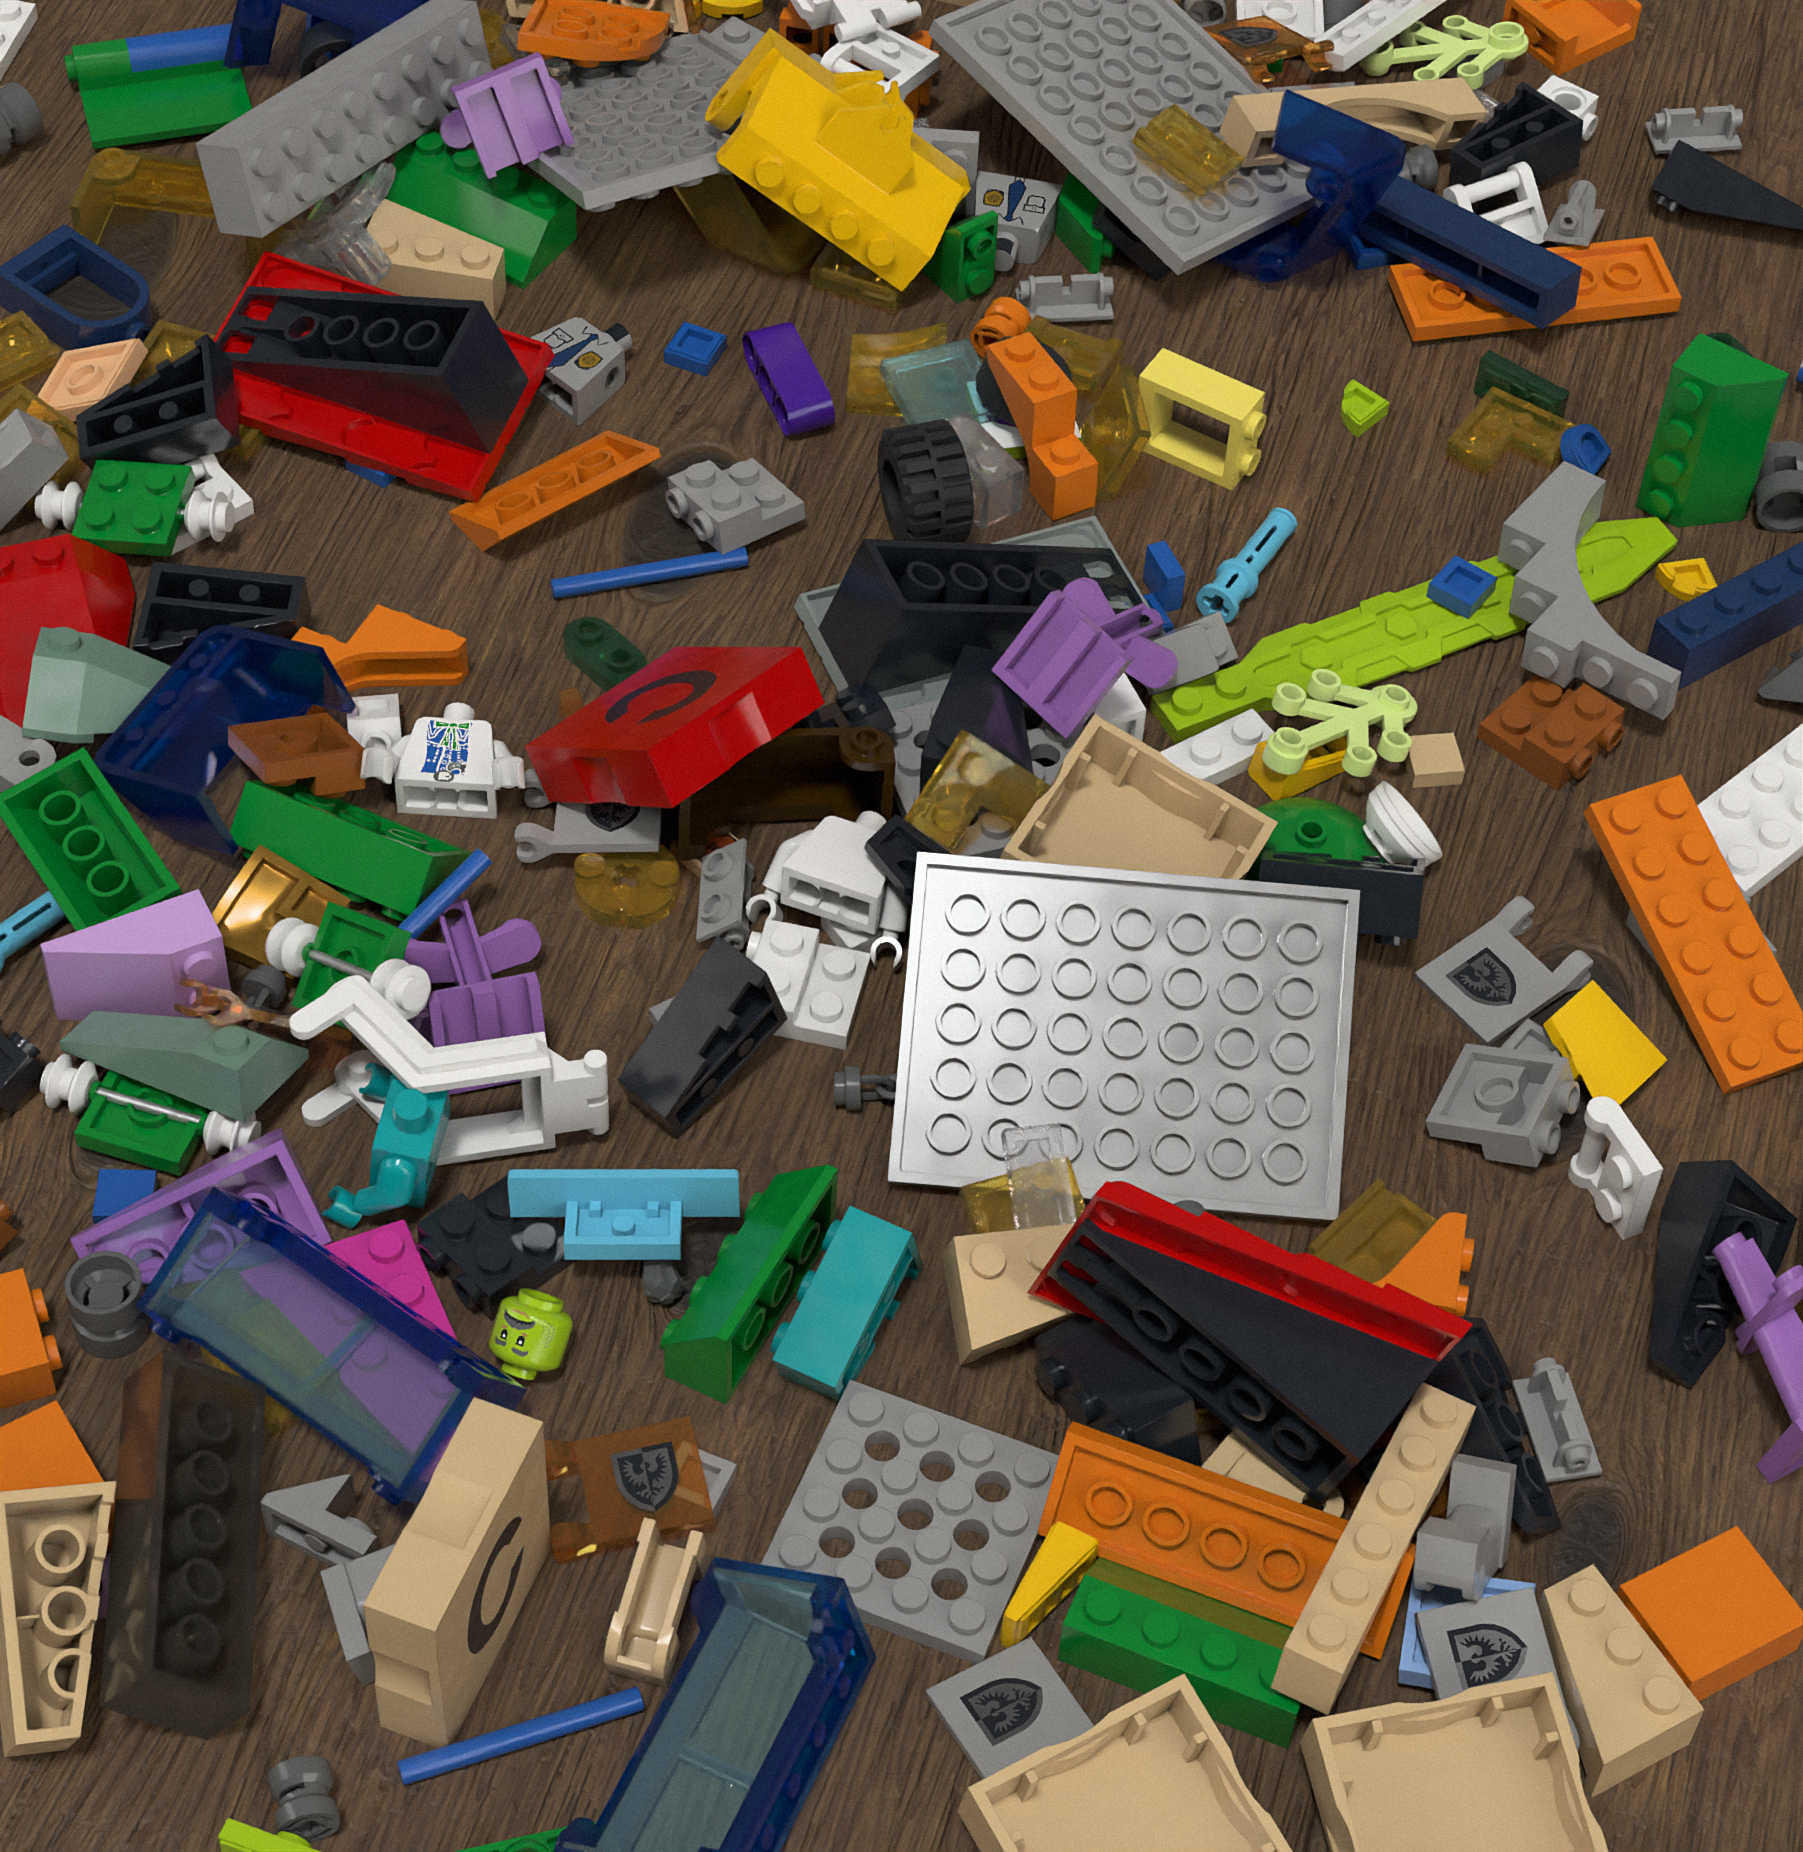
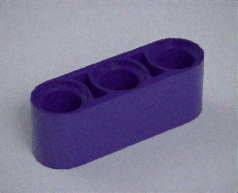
(788, 379)

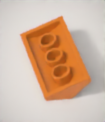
(551, 488)

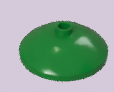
(1314, 827)

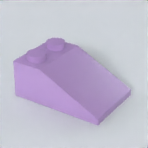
(137, 961)

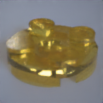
(638, 905)

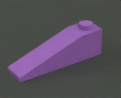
(259, 1171)

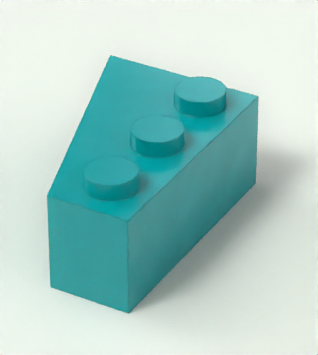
(845, 1302)

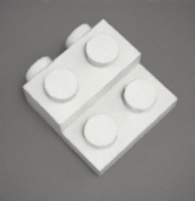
(813, 981)

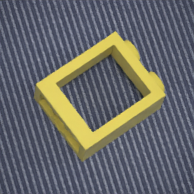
(1214, 394)

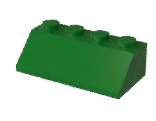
(509, 210)
(1710, 435)
(84, 843)
(345, 845)
(752, 1283)
(1154, 1631)

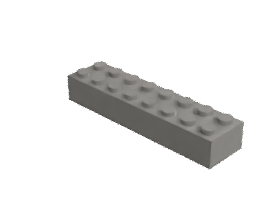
(342, 118)

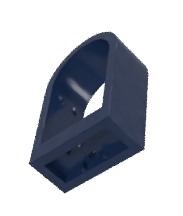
(55, 259)

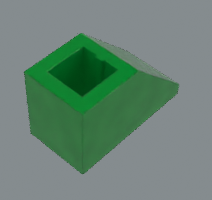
(1074, 225)
(965, 257)

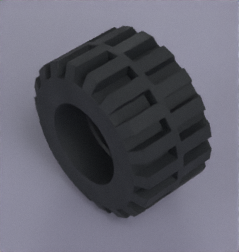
(925, 482)

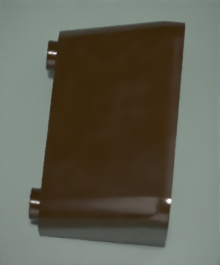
(793, 778)

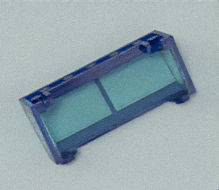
(321, 1340)
(741, 1719)

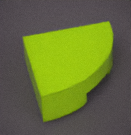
(1361, 408)

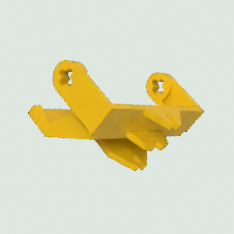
(838, 156)

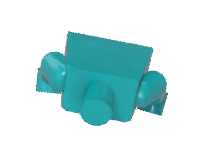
(401, 1153)

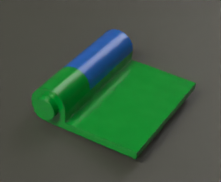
(157, 85)

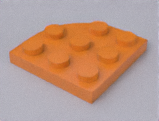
(592, 31)

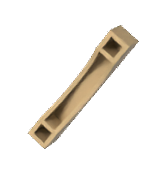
(1415, 111)
(1371, 1549)

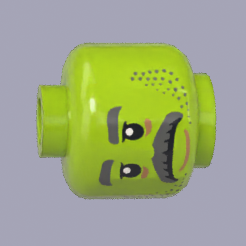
(530, 1333)

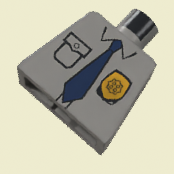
(1025, 216)
(585, 367)

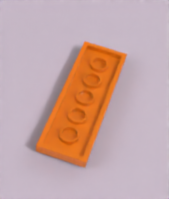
(1614, 283)
(1701, 932)
(1202, 1529)

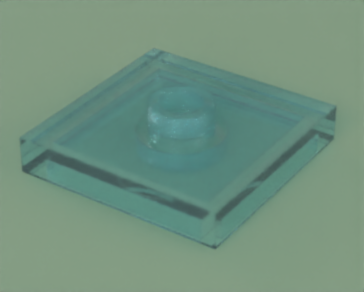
(937, 383)

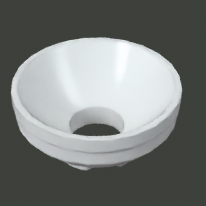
(1398, 828)

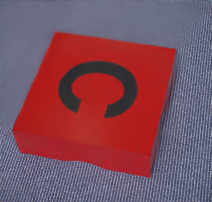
(674, 725)

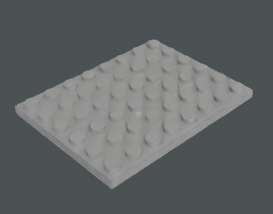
(1097, 73)
(641, 123)
(1154, 1015)

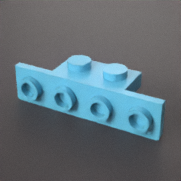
(623, 1210)

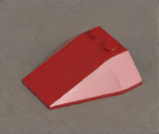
(54, 586)

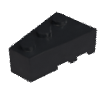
(1522, 130)
(168, 417)
(190, 599)
(1388, 892)
(703, 1038)
(1116, 1388)

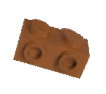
(1553, 729)
(303, 749)

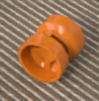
(1002, 319)

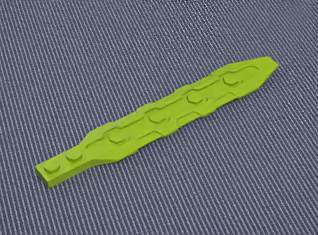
(1398, 632)

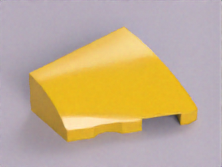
(1603, 1044)

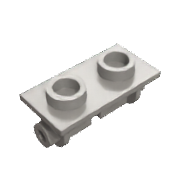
(1711, 132)
(1577, 220)
(1081, 301)
(724, 894)
(1556, 1423)

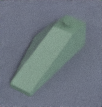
(84, 685)
(207, 1064)

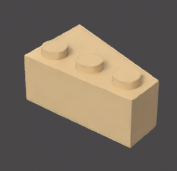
(437, 259)
(1614, 1681)

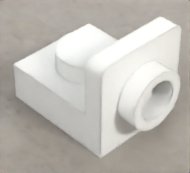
(375, 721)

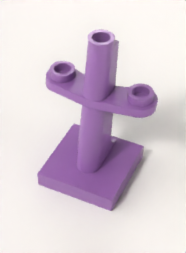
(508, 115)
(1077, 653)
(478, 1005)
(1776, 1332)

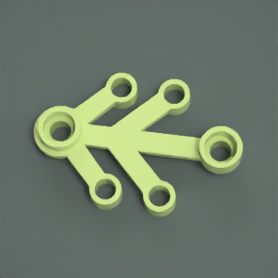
(1501, 42)
(1384, 706)

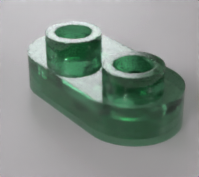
(598, 649)

